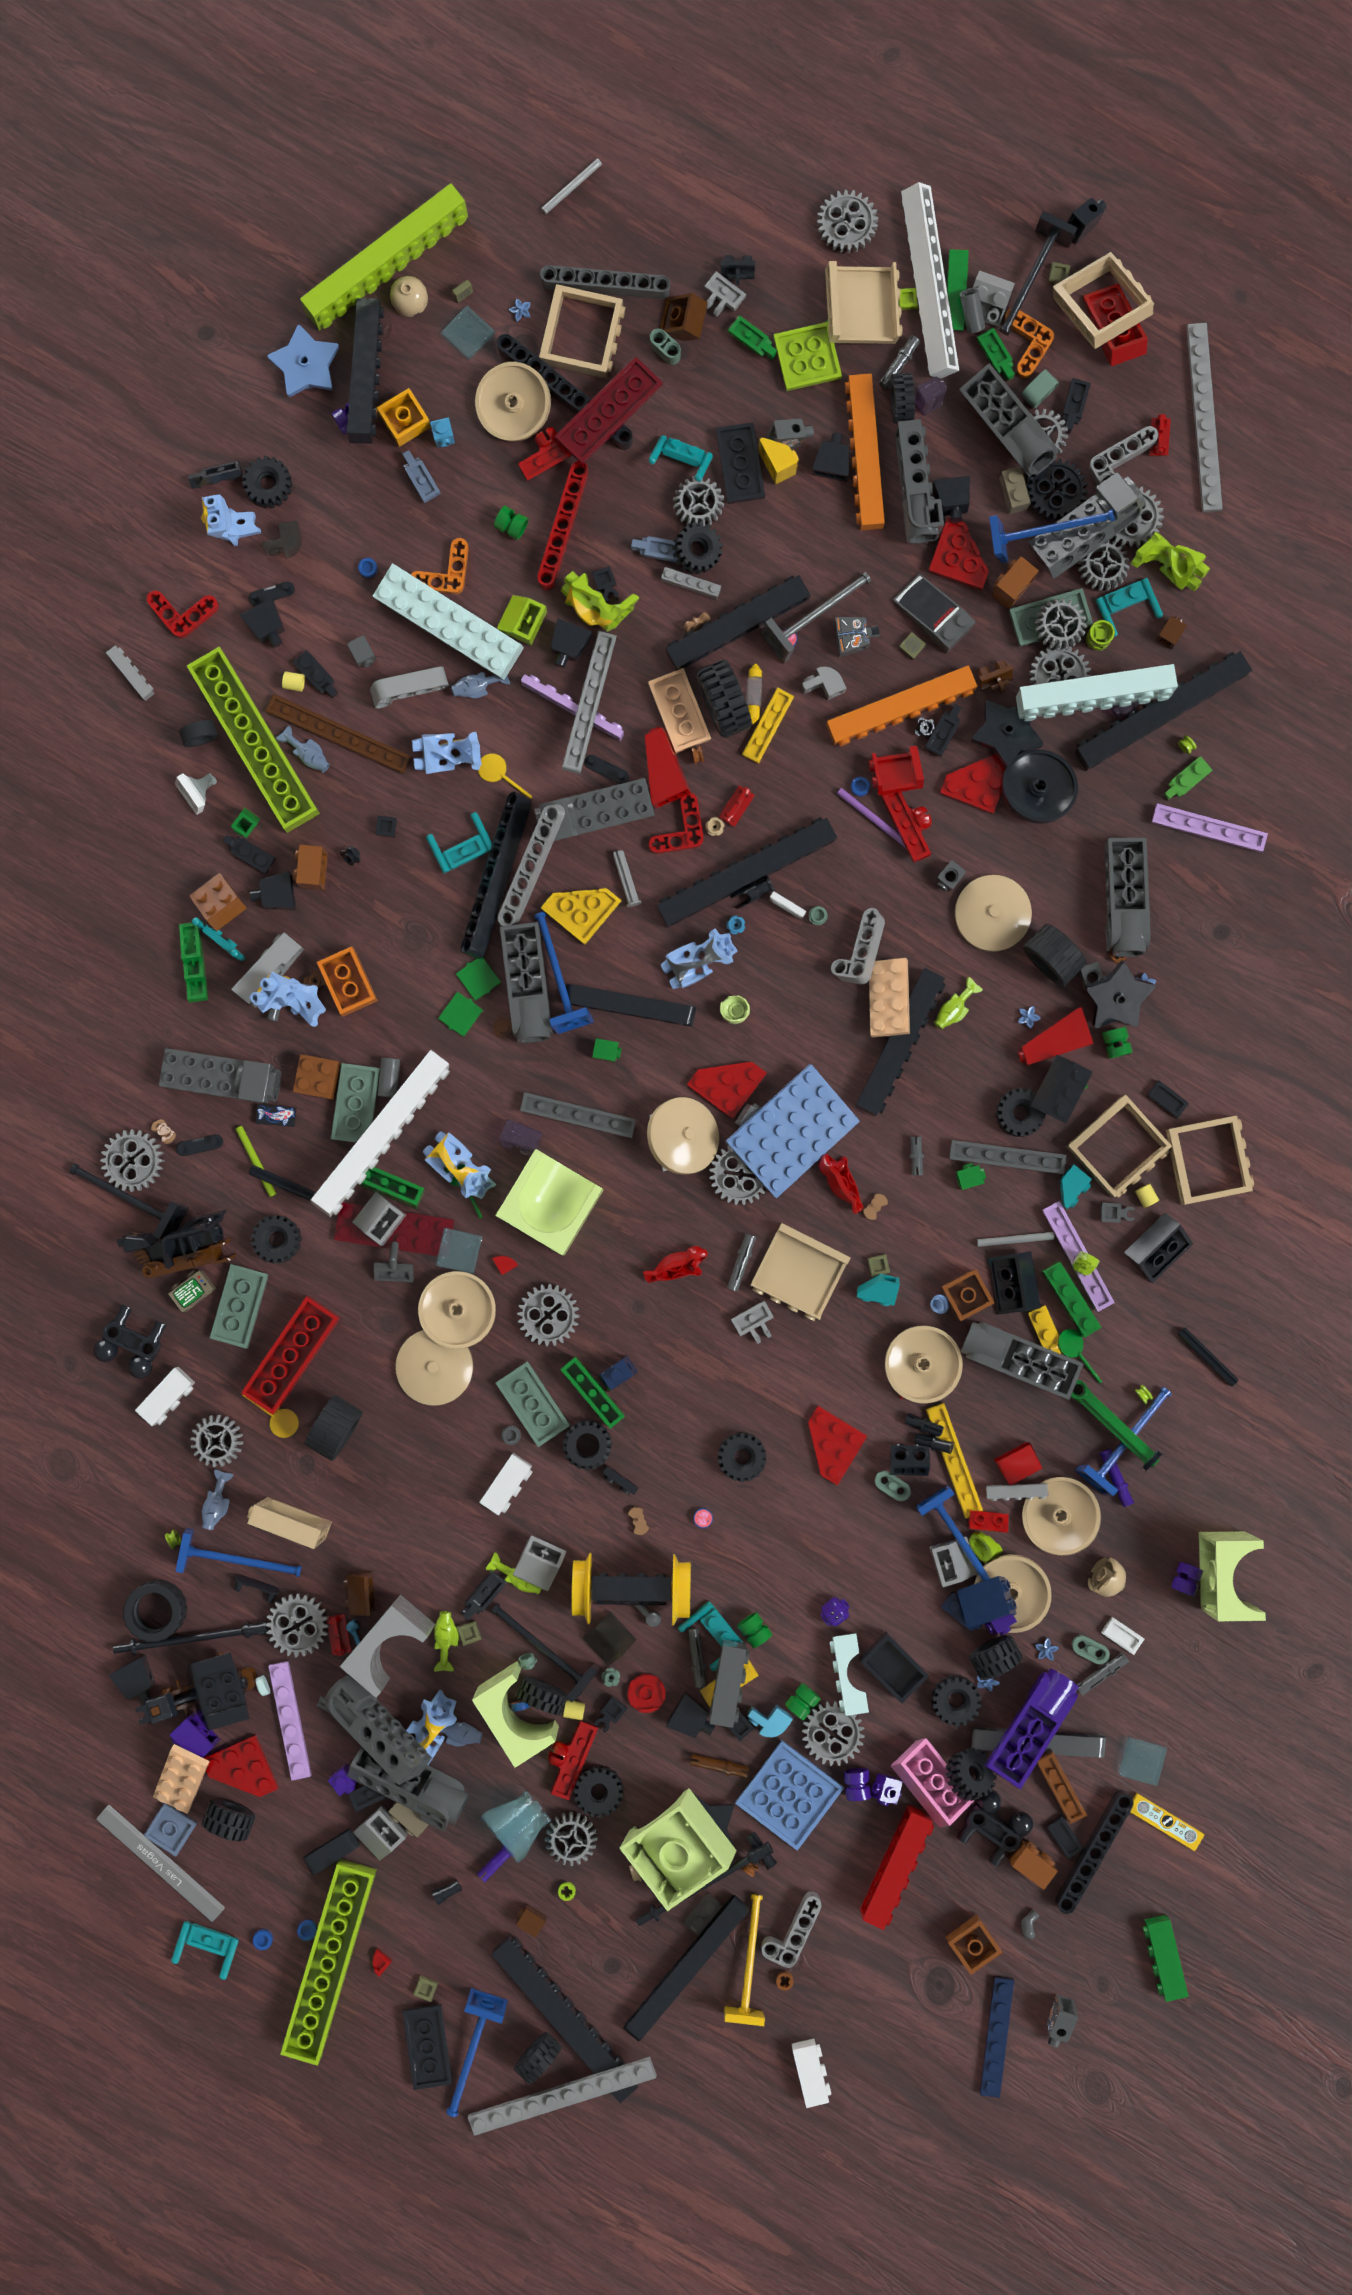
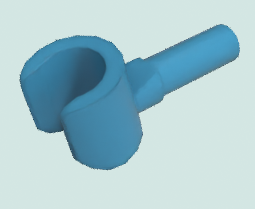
(352, 1626)

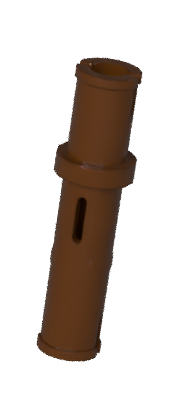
(719, 1765)

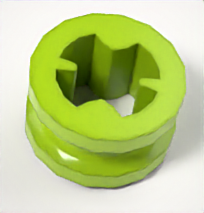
(1187, 744)
(1143, 1394)
(173, 1539)
(570, 1887)

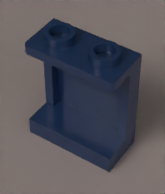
(986, 1601)

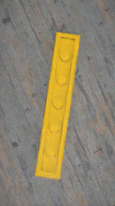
(955, 1462)

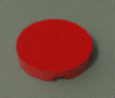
(646, 1693)

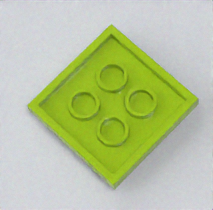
(807, 356)

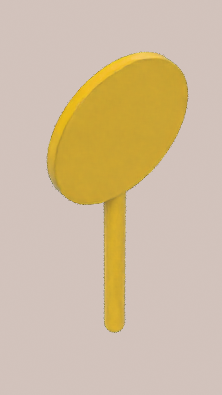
(494, 769)
(282, 1423)

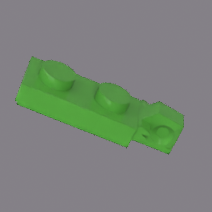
(1188, 778)

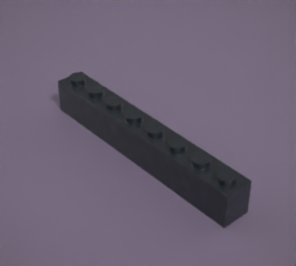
(364, 371)
(737, 623)
(898, 1046)

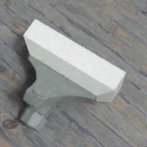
(194, 790)

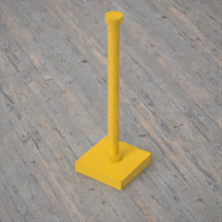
(744, 2014)

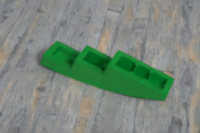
(956, 284)
(193, 962)

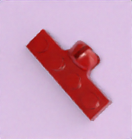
(549, 455)
(909, 824)
(571, 1758)

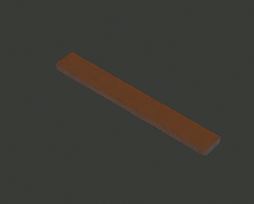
(338, 734)

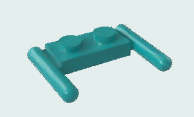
(682, 452)
(1128, 597)
(464, 851)
(227, 944)
(714, 1624)
(208, 1940)

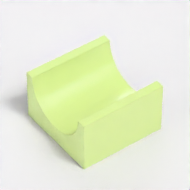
(1218, 1558)
(516, 1737)
(679, 1851)

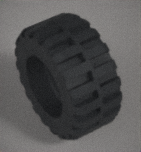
(724, 698)

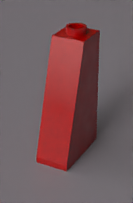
(664, 771)
(1062, 1037)

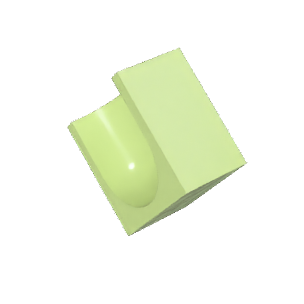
(549, 1202)

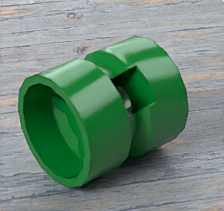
(512, 523)
(1115, 1036)
(754, 1629)
(804, 1699)

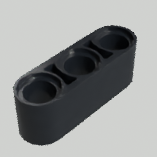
(331, 1851)

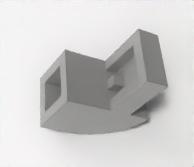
(827, 679)

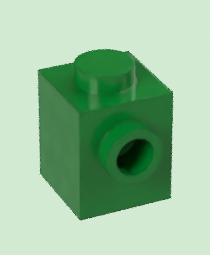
(245, 823)
(606, 1050)
(970, 1176)

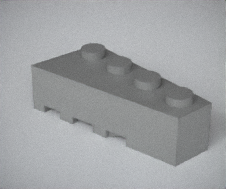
(275, 959)

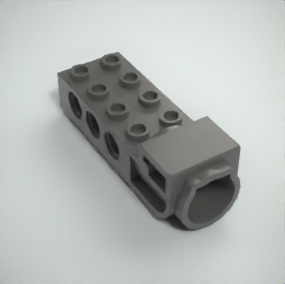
(1010, 421)
(915, 488)
(1066, 547)
(601, 808)
(1127, 896)
(526, 982)
(220, 1076)
(1021, 1359)
(376, 1730)
(430, 1794)

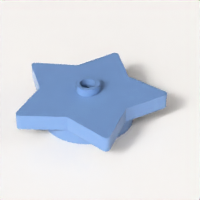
(308, 375)

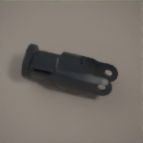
(754, 891)

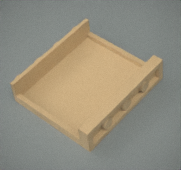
(863, 304)
(799, 1272)

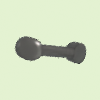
(653, 1618)

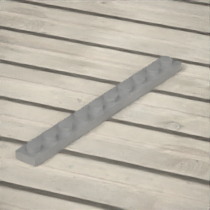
(1204, 417)
(562, 2096)

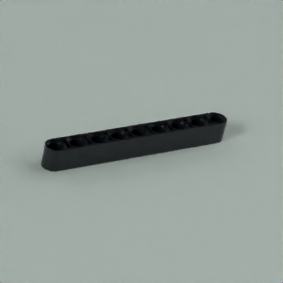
(558, 385)
(496, 875)
(686, 1968)

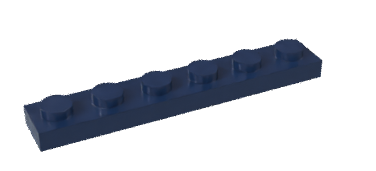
(996, 2036)

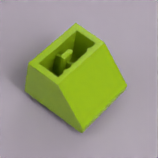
(522, 619)

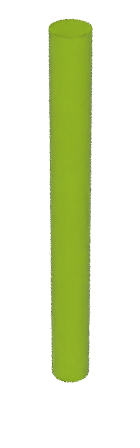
(253, 1156)

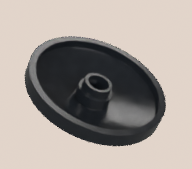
(1039, 786)

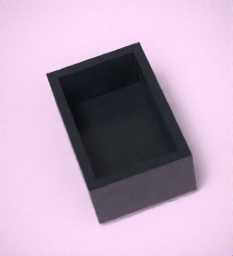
(893, 1667)

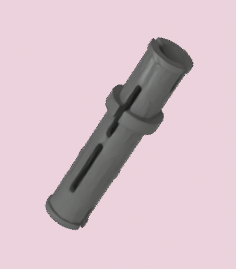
(904, 355)
(741, 1262)
(696, 1657)
(1110, 1668)

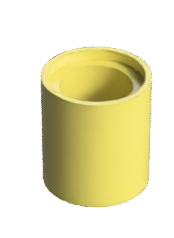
(293, 681)
(1147, 1195)
(574, 1710)

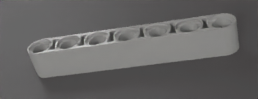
(537, 859)

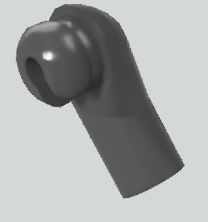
(1027, 1924)

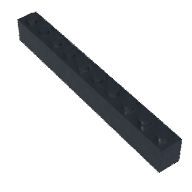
(1161, 712)
(748, 871)
(558, 2009)

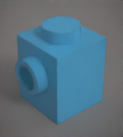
(442, 432)

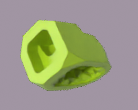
(1085, 1263)
(984, 1546)

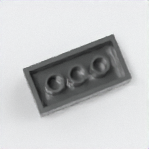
(727, 1683)

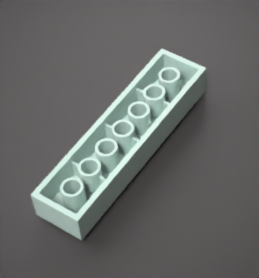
(448, 621)
(1096, 692)

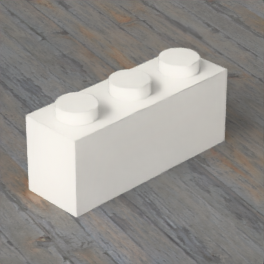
(165, 1397)
(506, 1484)
(811, 2073)

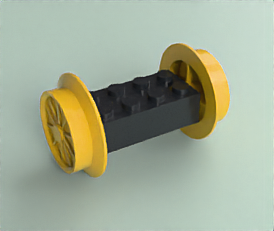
(630, 1590)

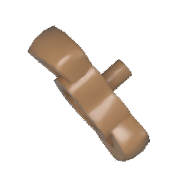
(697, 622)
(164, 1131)
(871, 1210)
(637, 1515)

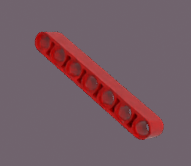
(563, 517)

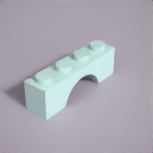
(852, 1700)

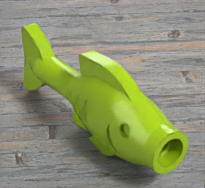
(954, 1009)
(518, 1583)
(445, 1636)

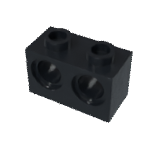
(909, 1465)

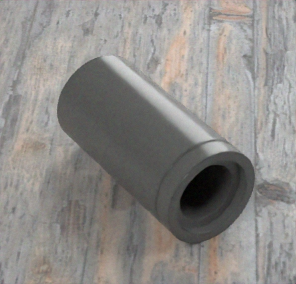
(972, 310)
(388, 1077)

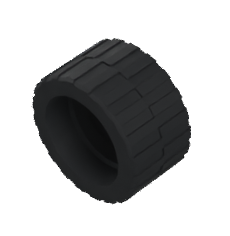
(1054, 954)
(333, 1427)
(135, 1623)

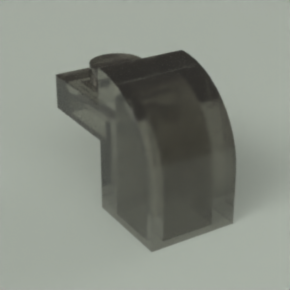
(288, 544)

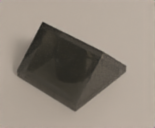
(609, 1638)

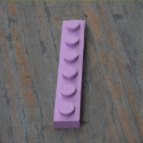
(565, 702)
(1209, 828)
(1072, 1247)
(290, 1720)

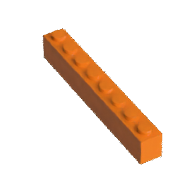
(865, 449)
(901, 705)

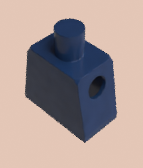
(617, 1373)

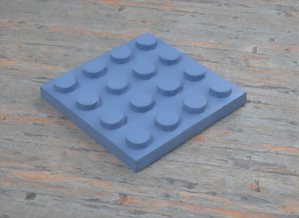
(789, 1795)

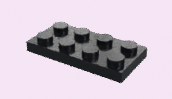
(740, 463)
(427, 2046)

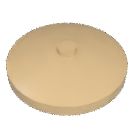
(512, 401)
(993, 913)
(683, 1135)
(457, 1310)
(923, 1364)
(431, 1371)
(1064, 1519)
(1028, 1588)

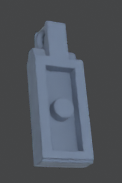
(420, 477)
(655, 548)

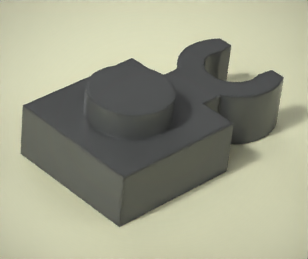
(1113, 1213)

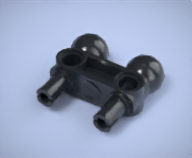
(139, 1365)
(994, 1827)

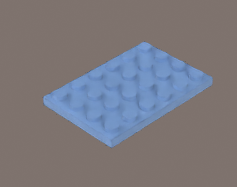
(792, 1131)

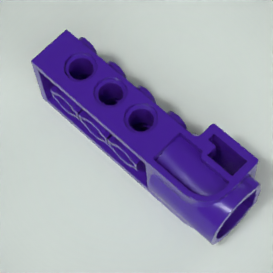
(1033, 1727)

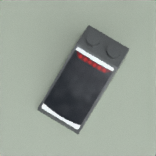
(934, 613)

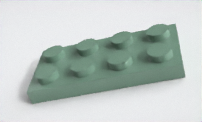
(1025, 616)
(355, 1102)
(239, 1306)
(533, 1404)

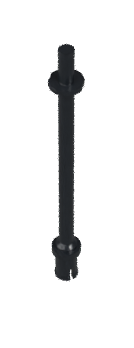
(246, 1630)
(752, 1857)

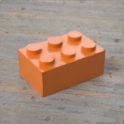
(347, 981)

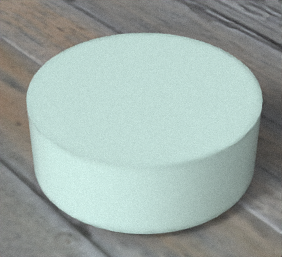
(262, 1685)

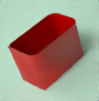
(1018, 1463)

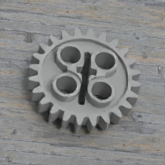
(841, 206)
(1143, 528)
(1042, 676)
(143, 1173)
(737, 1191)
(560, 1328)
(305, 1639)
(822, 1748)

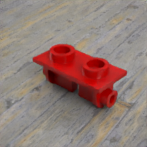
(1162, 425)
(737, 805)
(988, 1521)
(338, 1635)

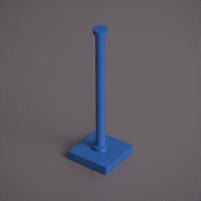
(1000, 537)
(571, 1019)
(1097, 1478)
(936, 1502)
(188, 1550)
(486, 2007)

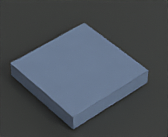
(170, 1829)

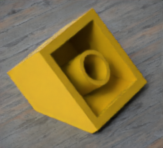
(778, 459)

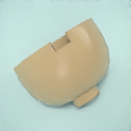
(408, 296)
(1108, 1577)

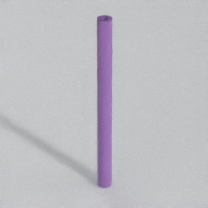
(870, 815)

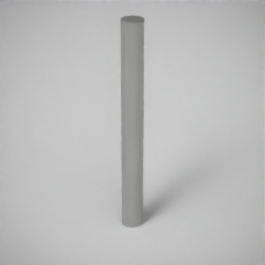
(571, 186)
(1015, 1239)

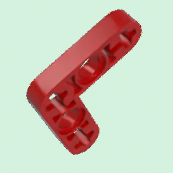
(176, 619)
(685, 835)

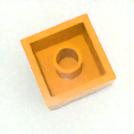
(404, 417)

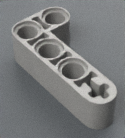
(1123, 452)
(407, 685)
(871, 924)
(795, 1928)

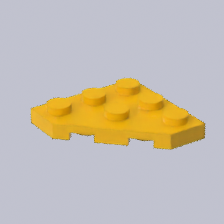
(581, 911)

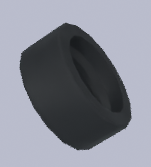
(198, 733)

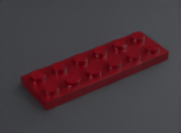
(609, 410)
(414, 1234)

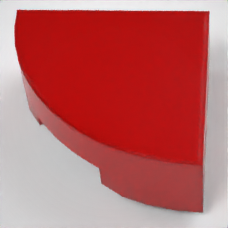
(505, 1263)
(380, 1962)

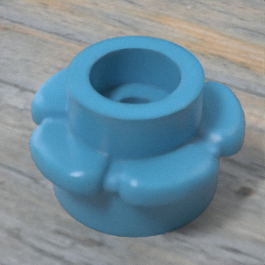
(735, 930)

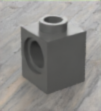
(362, 652)
(954, 869)
(1094, 969)

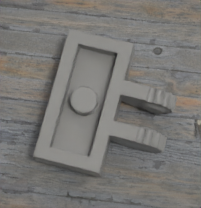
(725, 292)
(753, 1318)

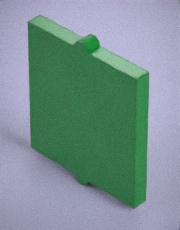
(478, 978)
(460, 1014)

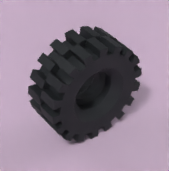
(902, 397)
(257, 472)
(710, 545)
(1009, 1122)
(261, 1241)
(746, 1471)
(542, 1695)
(963, 1713)
(602, 1776)
(960, 1776)
(537, 2058)

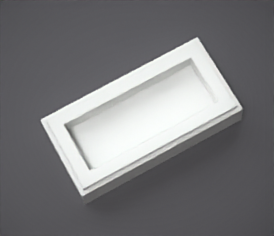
(787, 905)
(1122, 1635)

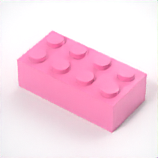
(925, 1777)

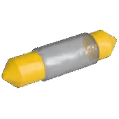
(754, 692)

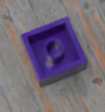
(194, 1736)

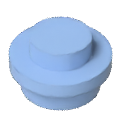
(940, 1304)

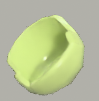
(734, 1009)

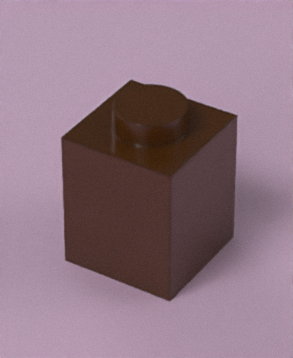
(1171, 632)
(530, 1920)

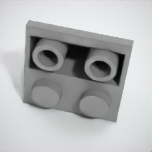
(994, 296)
(379, 1219)
(539, 1563)
(951, 1563)
(380, 1833)

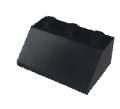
(1061, 1088)
(1159, 1247)
(1013, 1283)

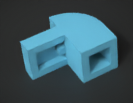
(772, 1725)

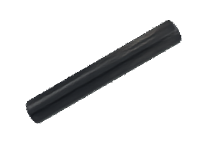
(281, 1182)
(1208, 1357)

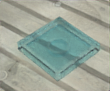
(468, 332)
(459, 1250)
(1142, 1761)

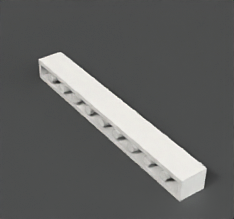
(930, 280)
(380, 1133)

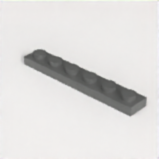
(578, 1115)
(1007, 1157)

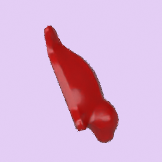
(841, 1180)
(678, 1265)

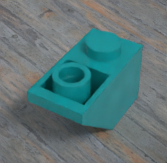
(1071, 1185)
(880, 1289)

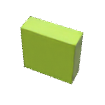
(908, 299)

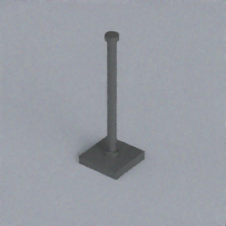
(779, 640)

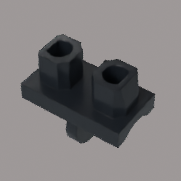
(738, 269)

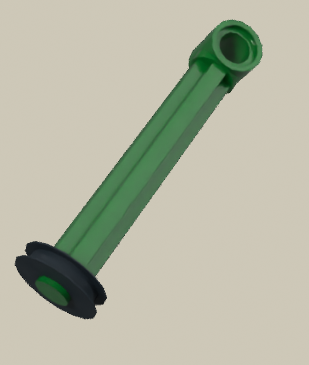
(1117, 1427)

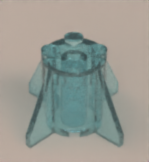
(517, 1824)

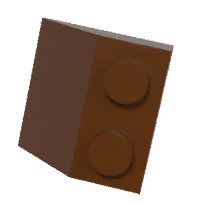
(683, 316)
(360, 1593)

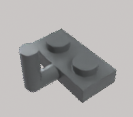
(393, 1271)

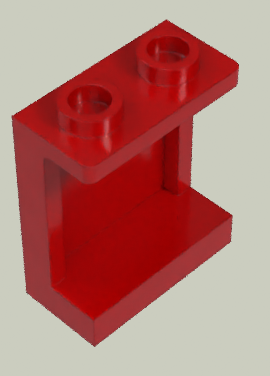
(897, 772)

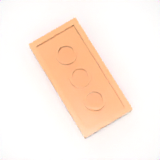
(679, 710)
(889, 998)
(180, 1779)

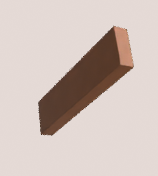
(1061, 1787)

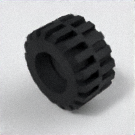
(580, 1460)
(995, 1657)
(228, 1820)

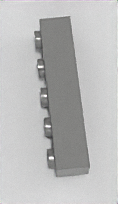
(691, 583)
(130, 672)
(1017, 1491)

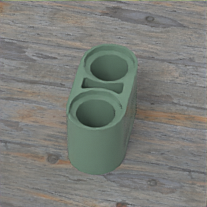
(664, 347)
(1039, 388)

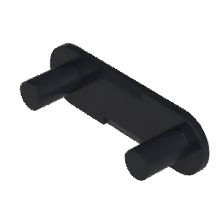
(276, 592)
(606, 769)
(199, 1145)
(244, 1580)

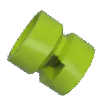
(1100, 635)

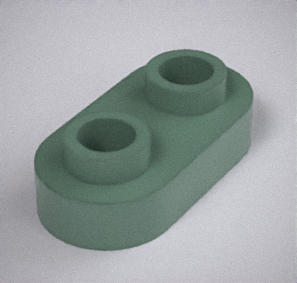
(892, 1485)
(1089, 1649)

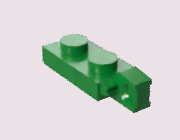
(752, 338)
(996, 353)

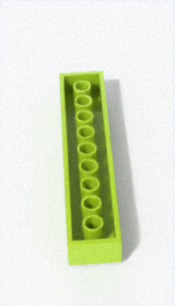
(385, 257)
(253, 739)
(328, 1962)

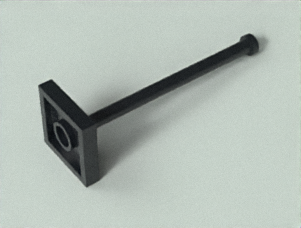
(1054, 230)
(170, 1219)
(580, 1680)

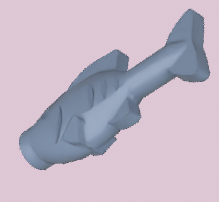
(474, 685)
(309, 753)
(215, 1505)
(462, 1734)

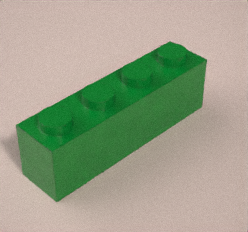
(393, 1187)
(1071, 1299)
(593, 1392)
(1165, 1957)

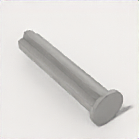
(626, 879)

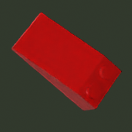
(1106, 307)

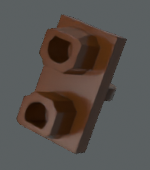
(997, 678)

